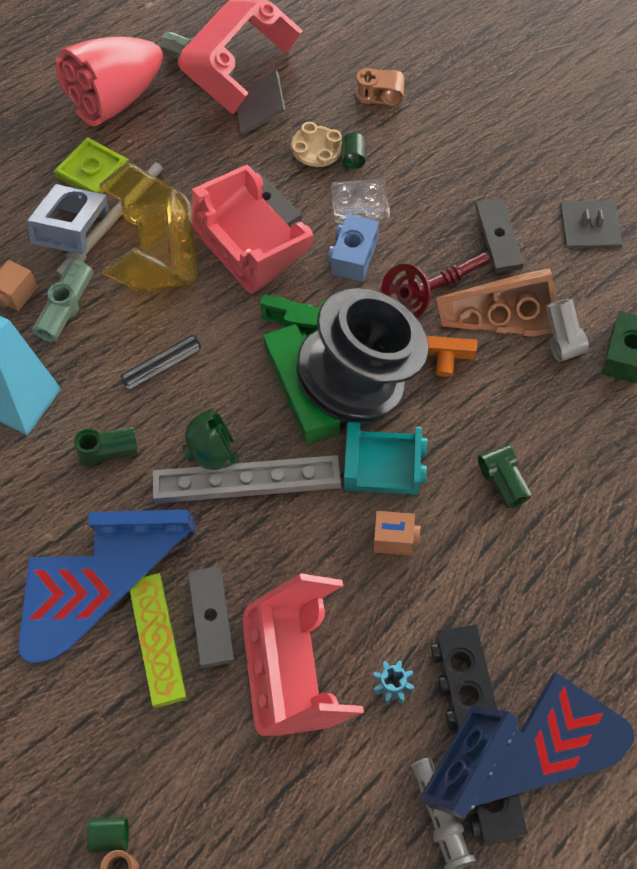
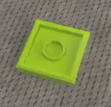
(89, 166)

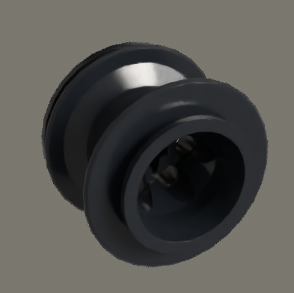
(361, 356)

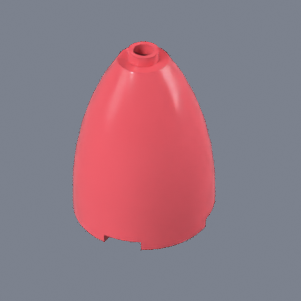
(107, 74)

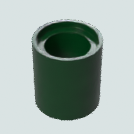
(353, 151)
(107, 834)

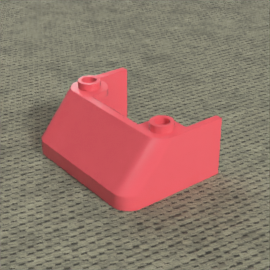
(211, 63)
(282, 659)

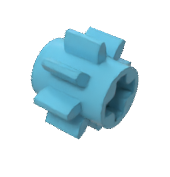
(389, 691)

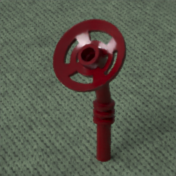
(413, 290)

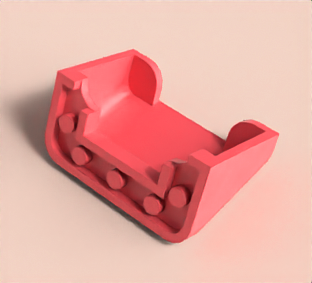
(245, 229)

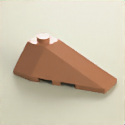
(503, 305)

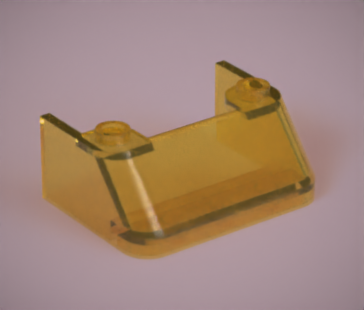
(165, 232)

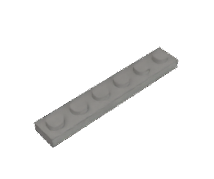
(246, 479)

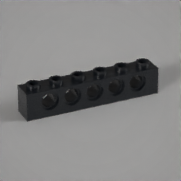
(465, 645)

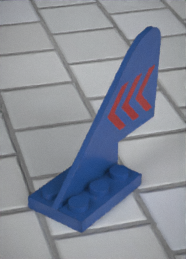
(74, 592)

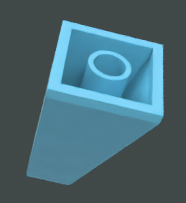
(24, 382)

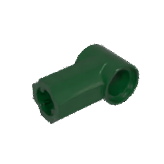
(107, 445)
(502, 469)

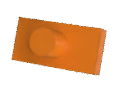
(447, 349)

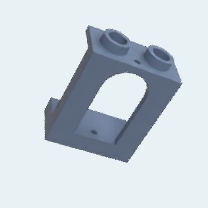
(64, 234)

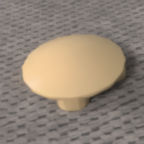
(316, 145)

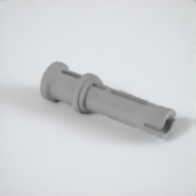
(447, 830)

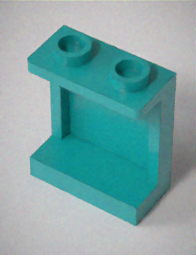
(384, 461)

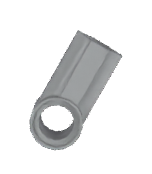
(567, 337)

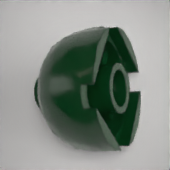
(209, 442)

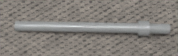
(101, 228)

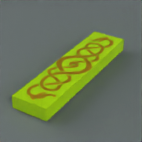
(157, 642)

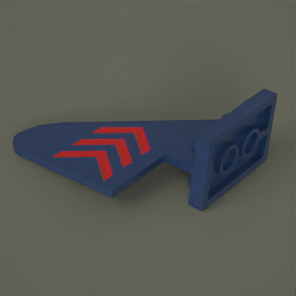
(560, 740)

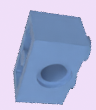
(353, 248)

